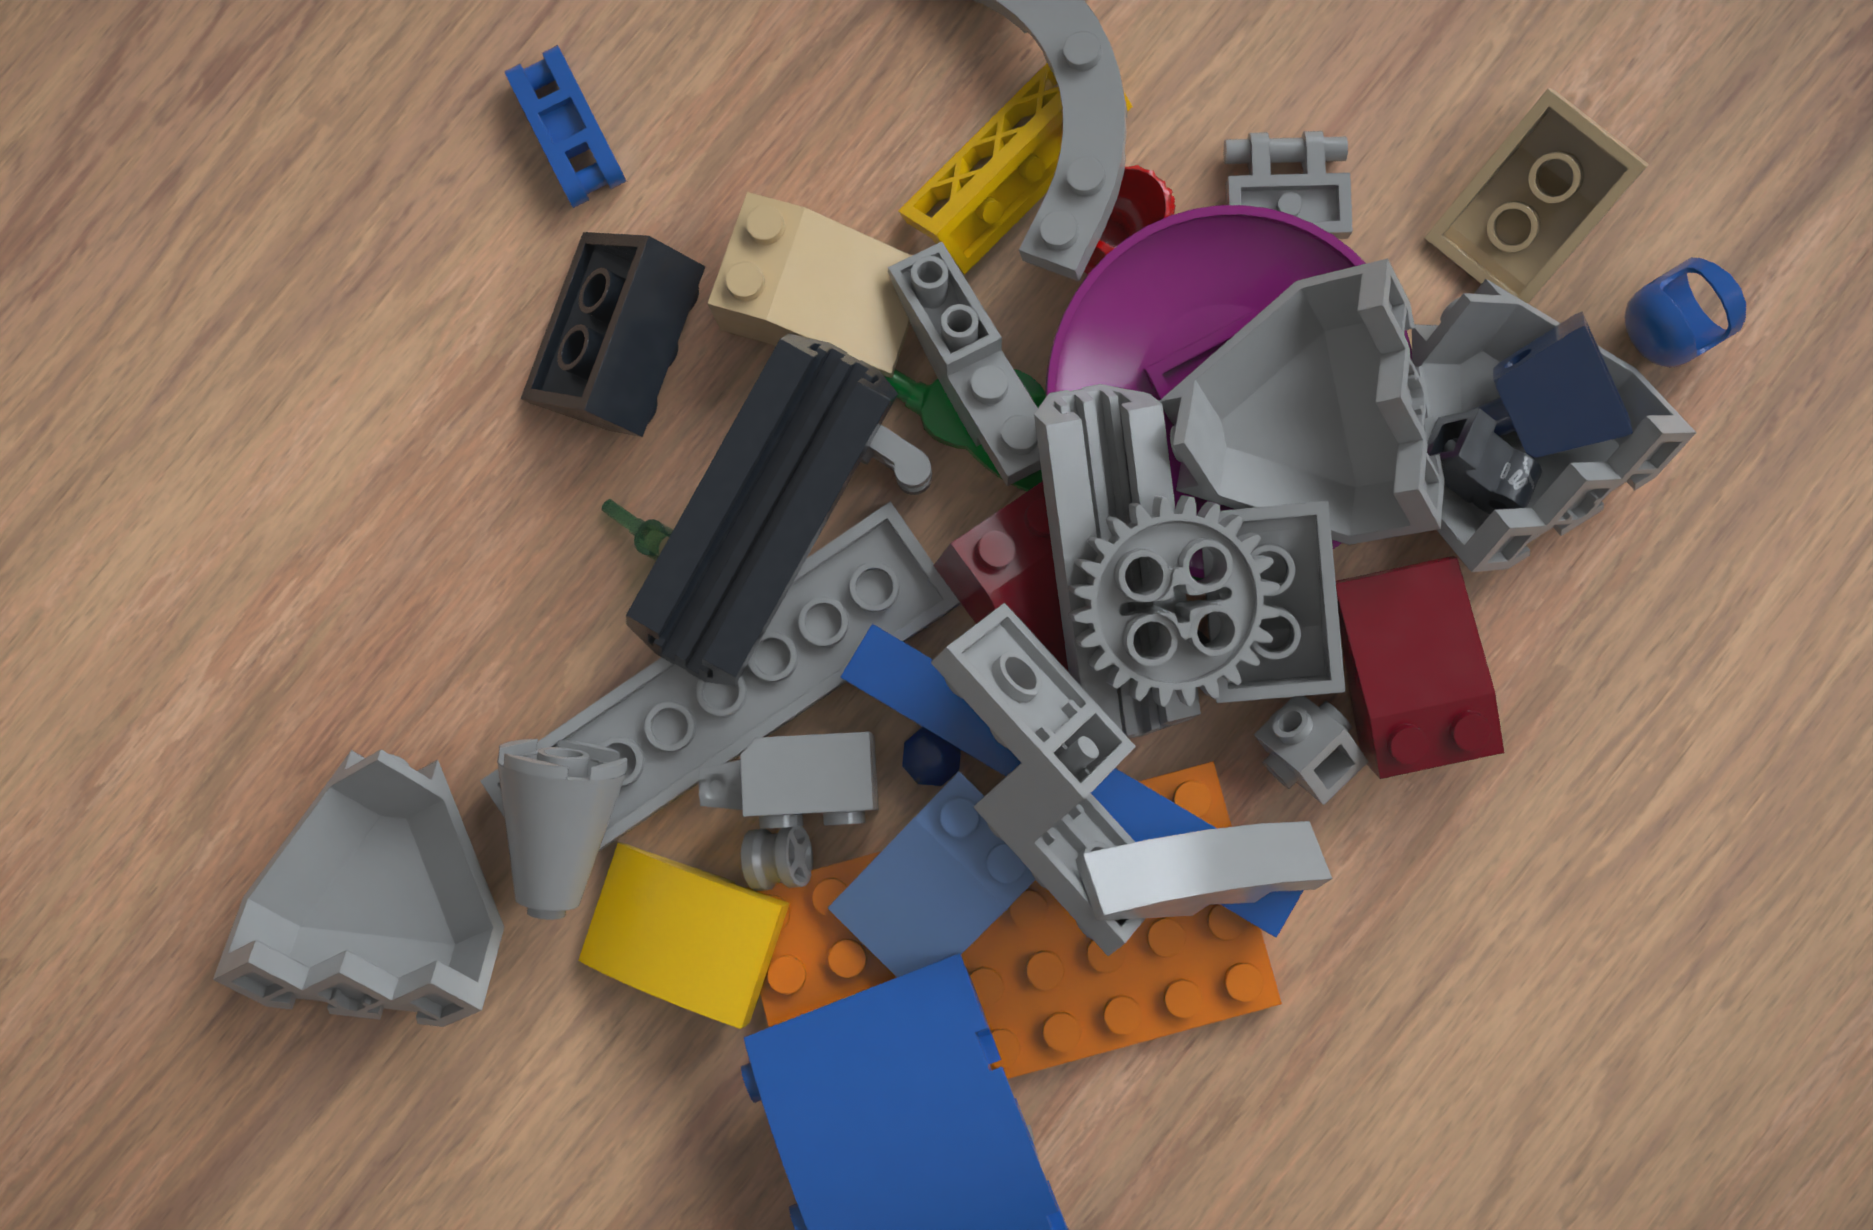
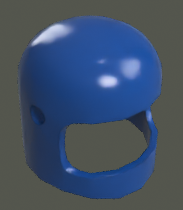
(1670, 324)

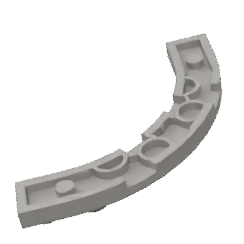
(1092, 136)

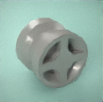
(776, 858)

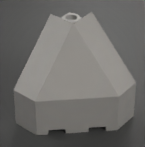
(1458, 374)
(1316, 409)
(370, 903)

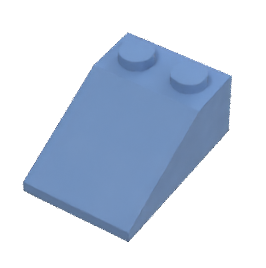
(933, 884)

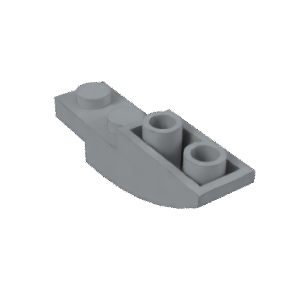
(969, 360)

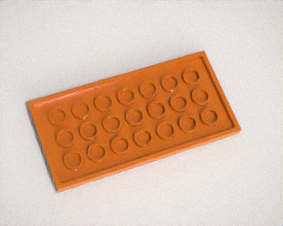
(1034, 970)

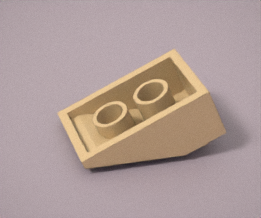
(1536, 198)
(809, 279)

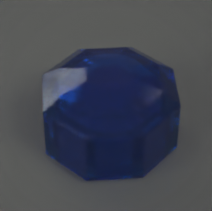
(930, 758)

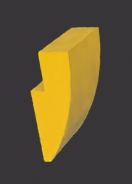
(683, 935)

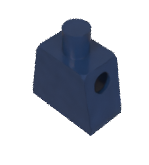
(1558, 393)

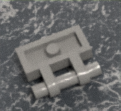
(1310, 196)

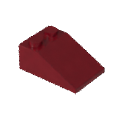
(1012, 564)
(1416, 669)

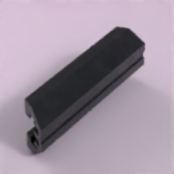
(760, 508)

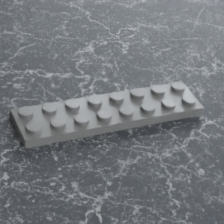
(677, 723)

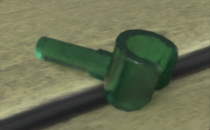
(646, 533)

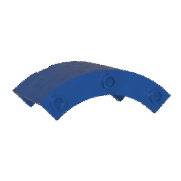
(897, 1114)

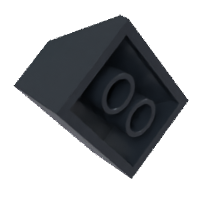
(614, 331)

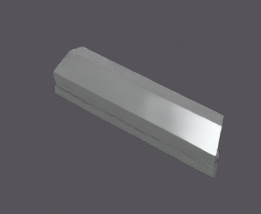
(1096, 458)

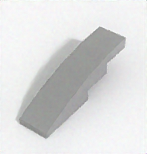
(1201, 869)

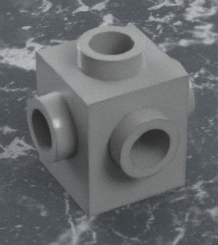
(1310, 748)

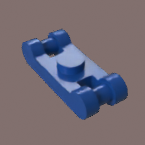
(565, 126)

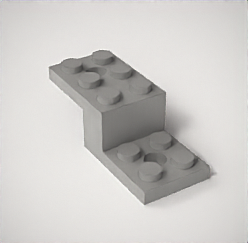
(1064, 754)

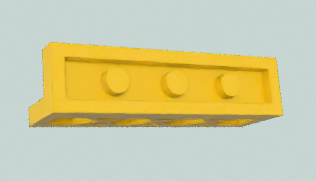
(998, 195)

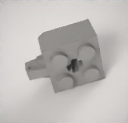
(797, 776)

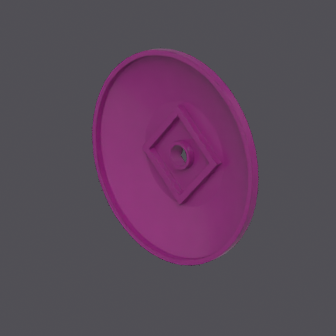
(1179, 296)

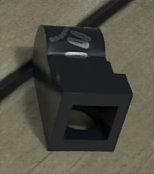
(1482, 464)

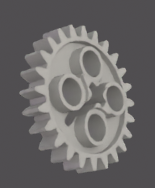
(1168, 544)

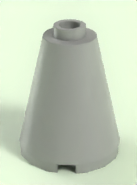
(556, 818)

